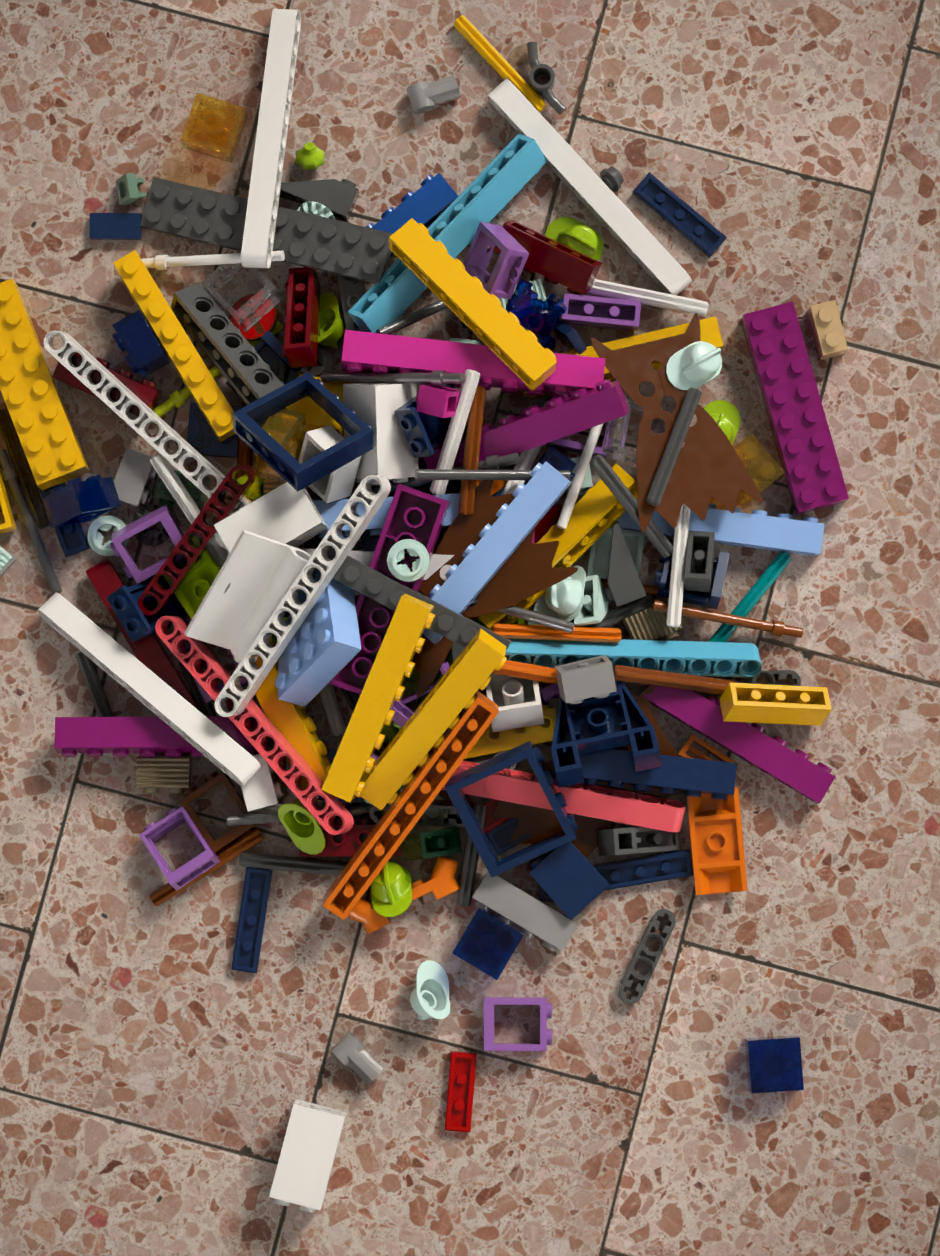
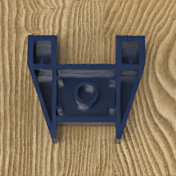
(600, 726)

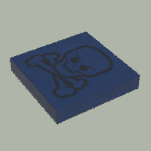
(203, 438)

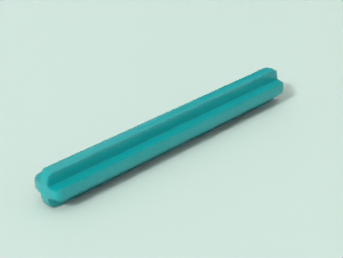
(753, 595)

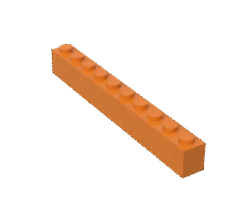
(409, 807)

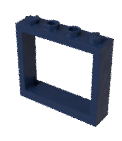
(324, 463)
(473, 827)

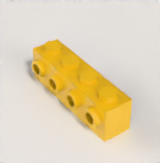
(775, 704)
(505, 740)

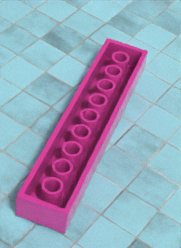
(402, 354)

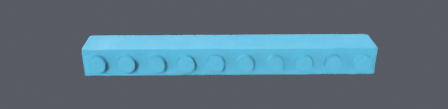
(453, 228)

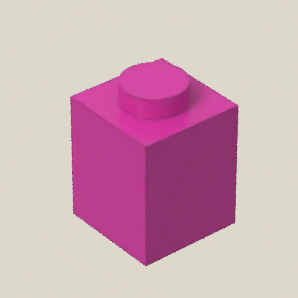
(437, 400)

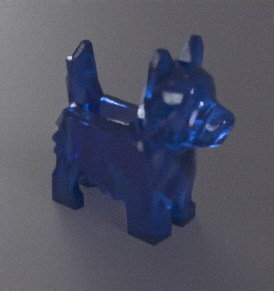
(536, 314)

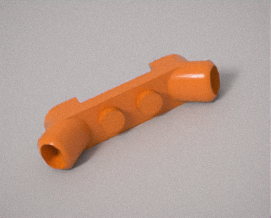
(441, 883)

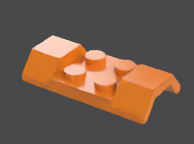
(716, 844)

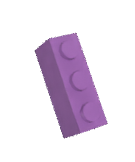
(601, 312)

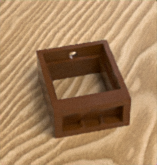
(194, 793)

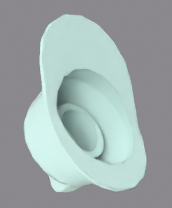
(694, 365)
(567, 596)
(431, 992)

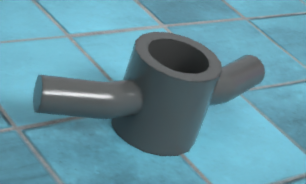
(544, 69)

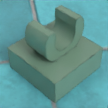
(128, 189)

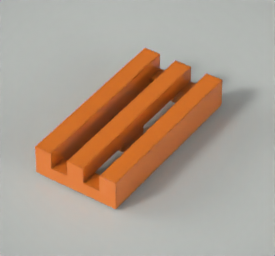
(687, 746)

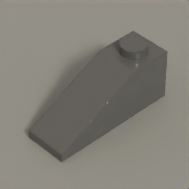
(334, 194)
(622, 573)
(636, 840)

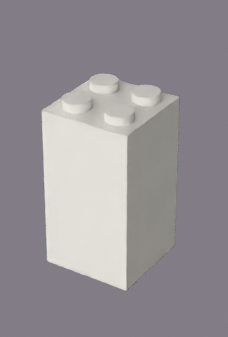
(376, 406)
(278, 515)
(307, 1155)

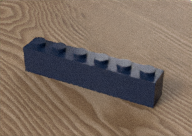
(676, 773)

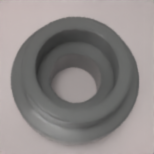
(612, 178)

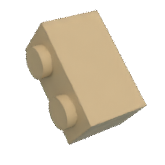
(827, 330)

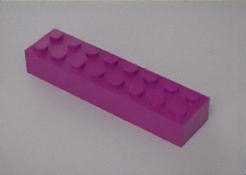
(794, 408)
(410, 516)

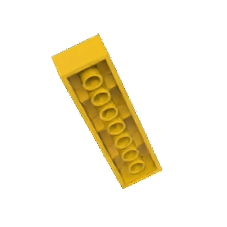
(34, 396)

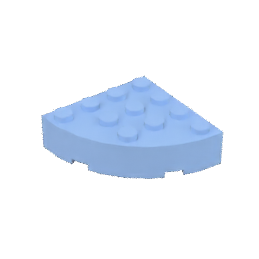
(320, 645)

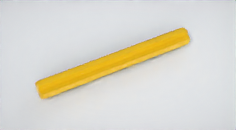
(496, 61)

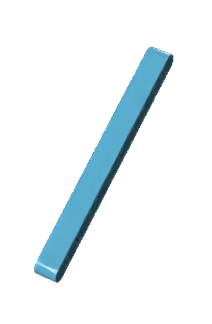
(683, 657)

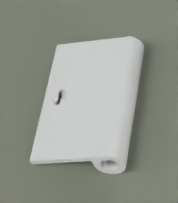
(246, 593)

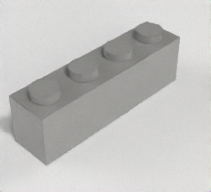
(525, 911)

